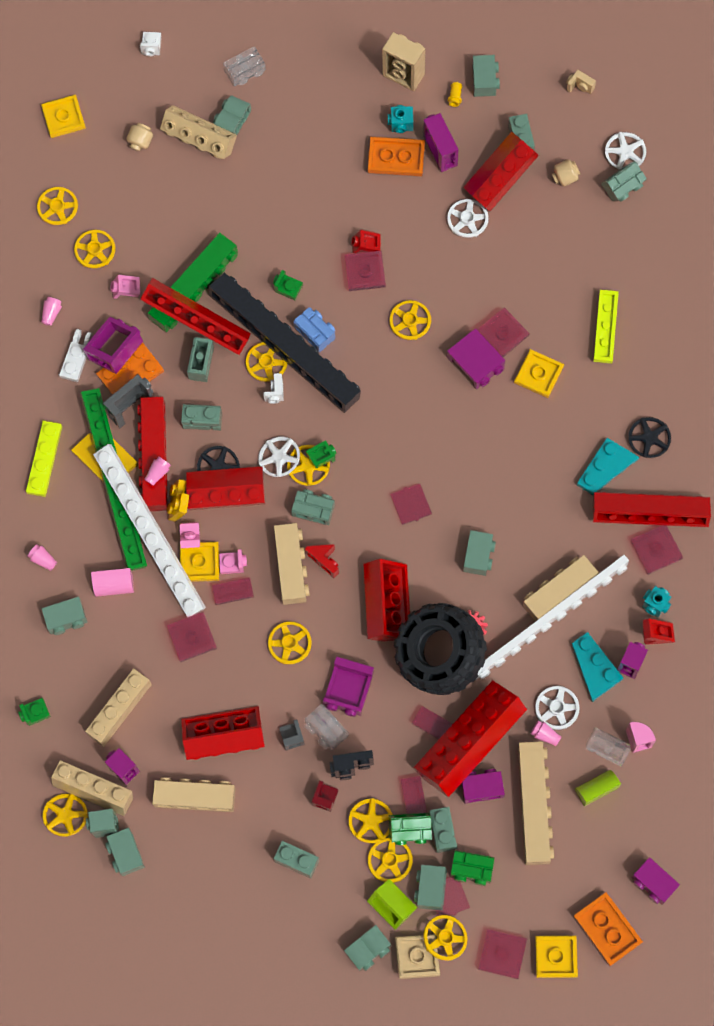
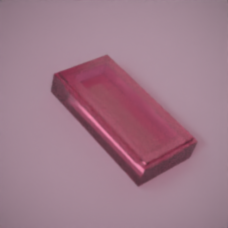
(232, 591)
(431, 723)
(413, 795)

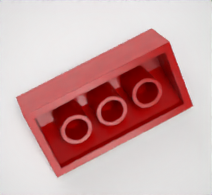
(501, 171)
(225, 488)
(385, 598)
(222, 733)

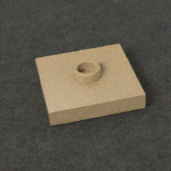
(414, 959)

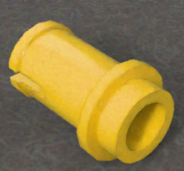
(455, 94)

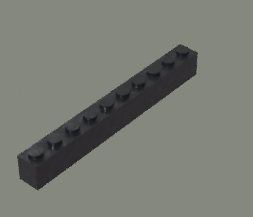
(285, 342)

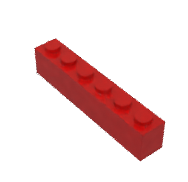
(195, 316)
(152, 445)
(651, 509)

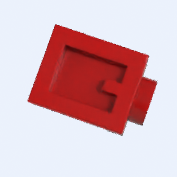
(366, 241)

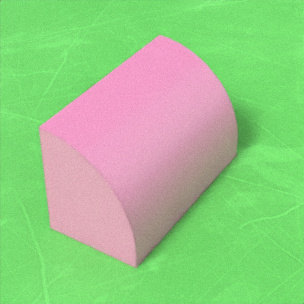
(112, 582)
(640, 736)

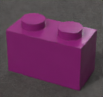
(632, 659)
(121, 765)
(483, 786)
(655, 881)

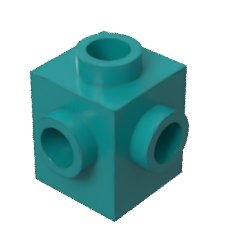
(401, 118)
(652, 606)

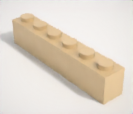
(534, 803)

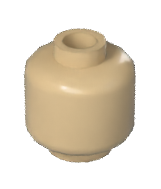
(139, 136)
(566, 172)

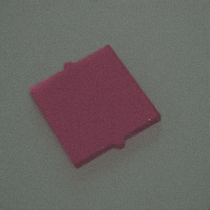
(411, 504)
(454, 898)

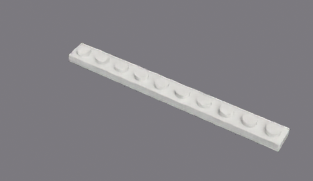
(149, 531)
(557, 612)

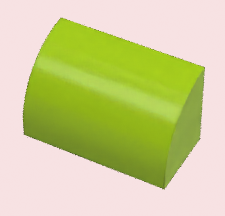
(598, 787)
(392, 904)

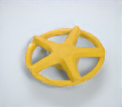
(57, 206)
(94, 249)
(410, 320)
(265, 362)
(307, 467)
(289, 643)
(65, 815)
(370, 820)
(389, 861)
(444, 937)

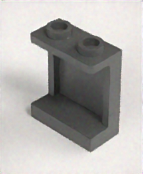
(126, 397)

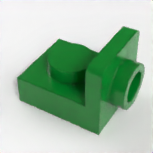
(287, 285)
(321, 454)
(34, 712)

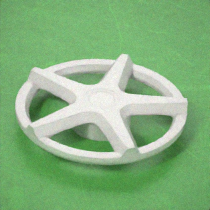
(625, 151)
(467, 218)
(279, 456)
(557, 707)

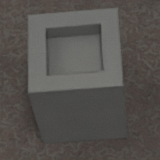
(292, 735)

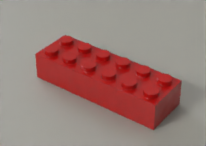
(470, 738)

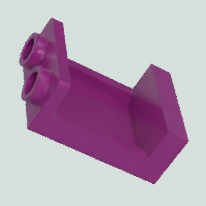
(476, 358)
(348, 687)

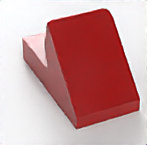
(320, 554)
(657, 632)

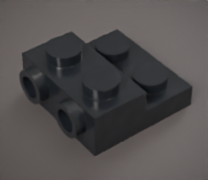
(344, 765)

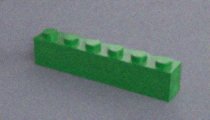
(199, 276)

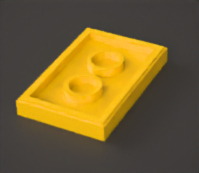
(85, 449)

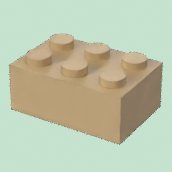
(403, 61)

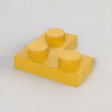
(179, 501)

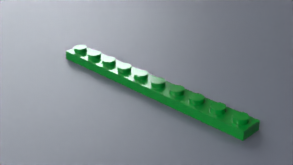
(102, 436)

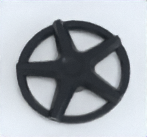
(649, 437)
(219, 463)

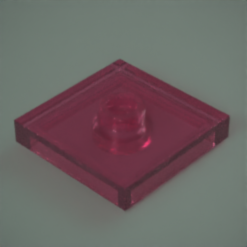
(365, 271)
(503, 332)
(656, 549)
(191, 637)
(502, 954)

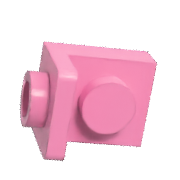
(125, 286)
(189, 535)
(232, 562)

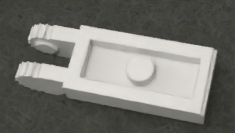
(75, 358)

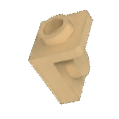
(582, 81)

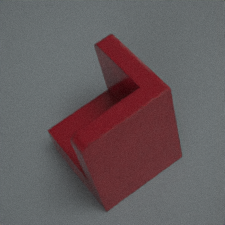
(324, 796)

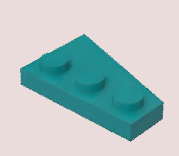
(605, 466)
(596, 668)

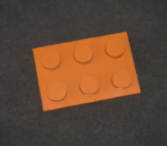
(396, 156)
(140, 363)
(608, 929)

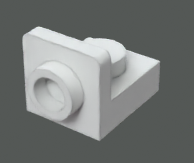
(151, 43)
(277, 390)

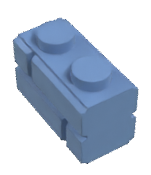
(314, 329)

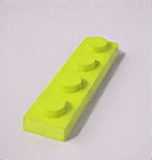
(606, 326)
(44, 459)

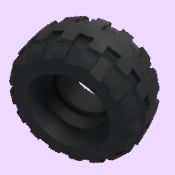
(465, 658)

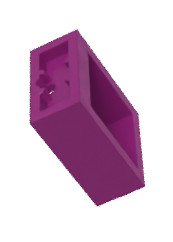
(440, 142)
(122, 354)

